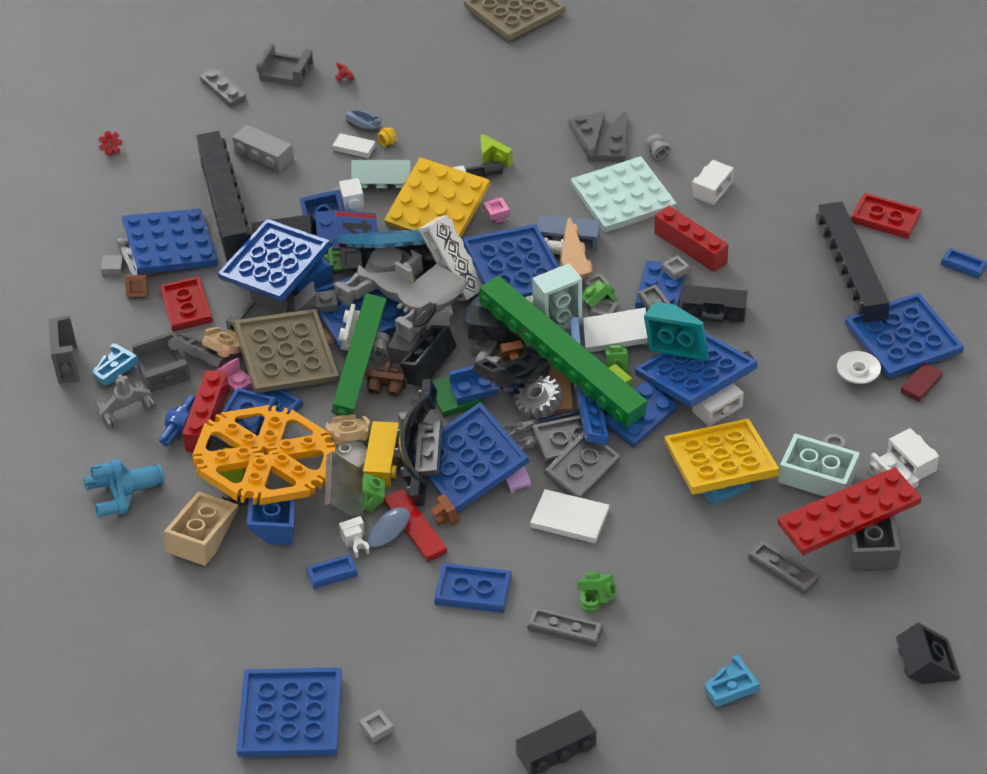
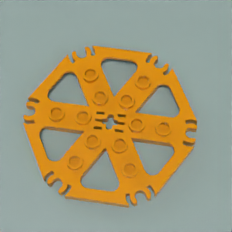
(249, 453)

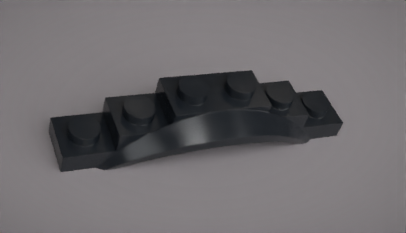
(353, 257)
(520, 371)
(407, 438)

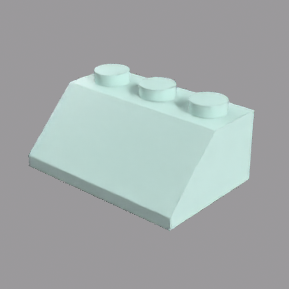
(381, 172)

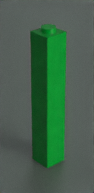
(358, 355)

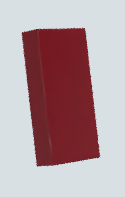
(921, 382)

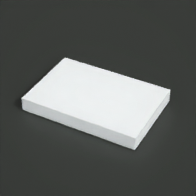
(617, 328)
(570, 516)

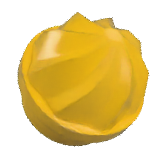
(387, 136)

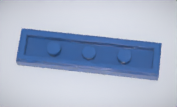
(592, 419)

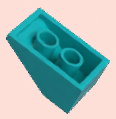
(675, 332)

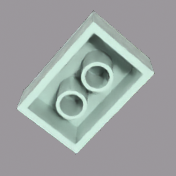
(559, 295)
(818, 466)

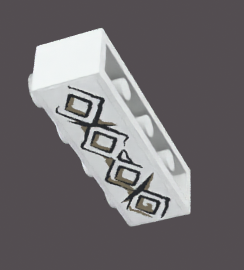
(450, 253)

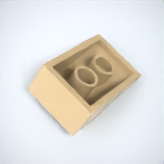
(199, 528)

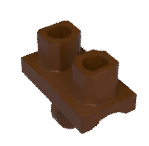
(385, 376)

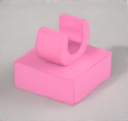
(496, 209)

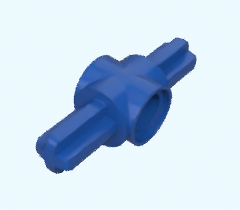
(175, 421)

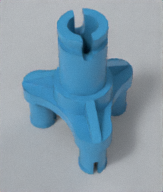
(121, 484)

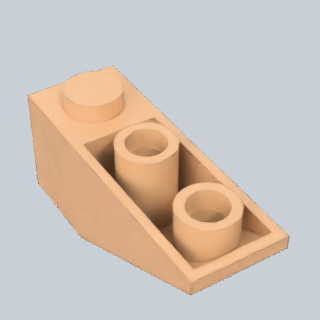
(574, 251)

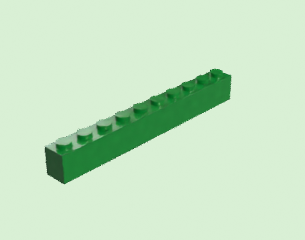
(563, 352)

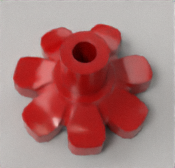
(343, 72)
(110, 143)

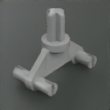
(123, 396)

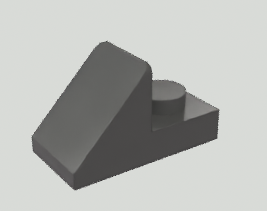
(321, 301)

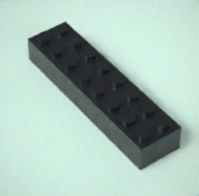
(223, 192)

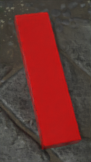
(417, 528)

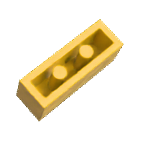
(380, 453)

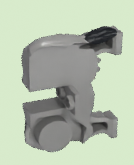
(393, 274)

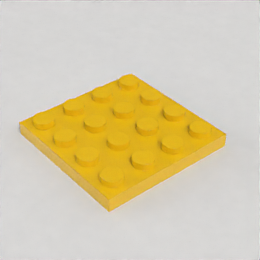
(436, 192)
(721, 456)

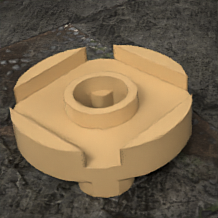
(223, 342)
(348, 428)

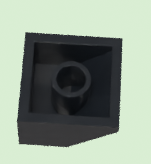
(927, 655)

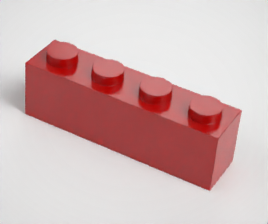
(691, 238)
(207, 404)

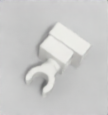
(351, 534)

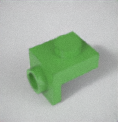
(333, 257)
(596, 292)
(617, 355)
(373, 492)
(602, 582)

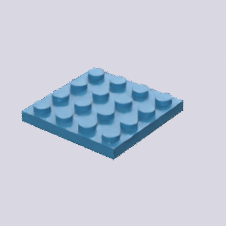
(382, 239)

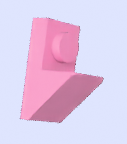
(235, 375)

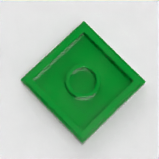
(446, 400)

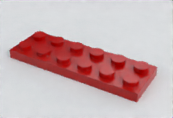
(848, 511)

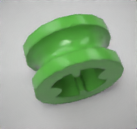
(592, 606)

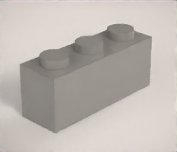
(263, 148)

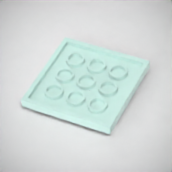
(622, 194)

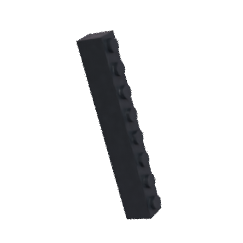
(853, 262)

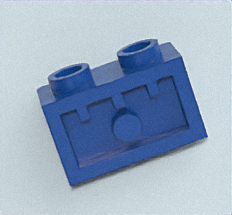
(469, 386)

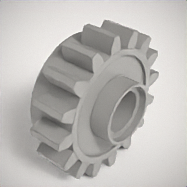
(539, 398)

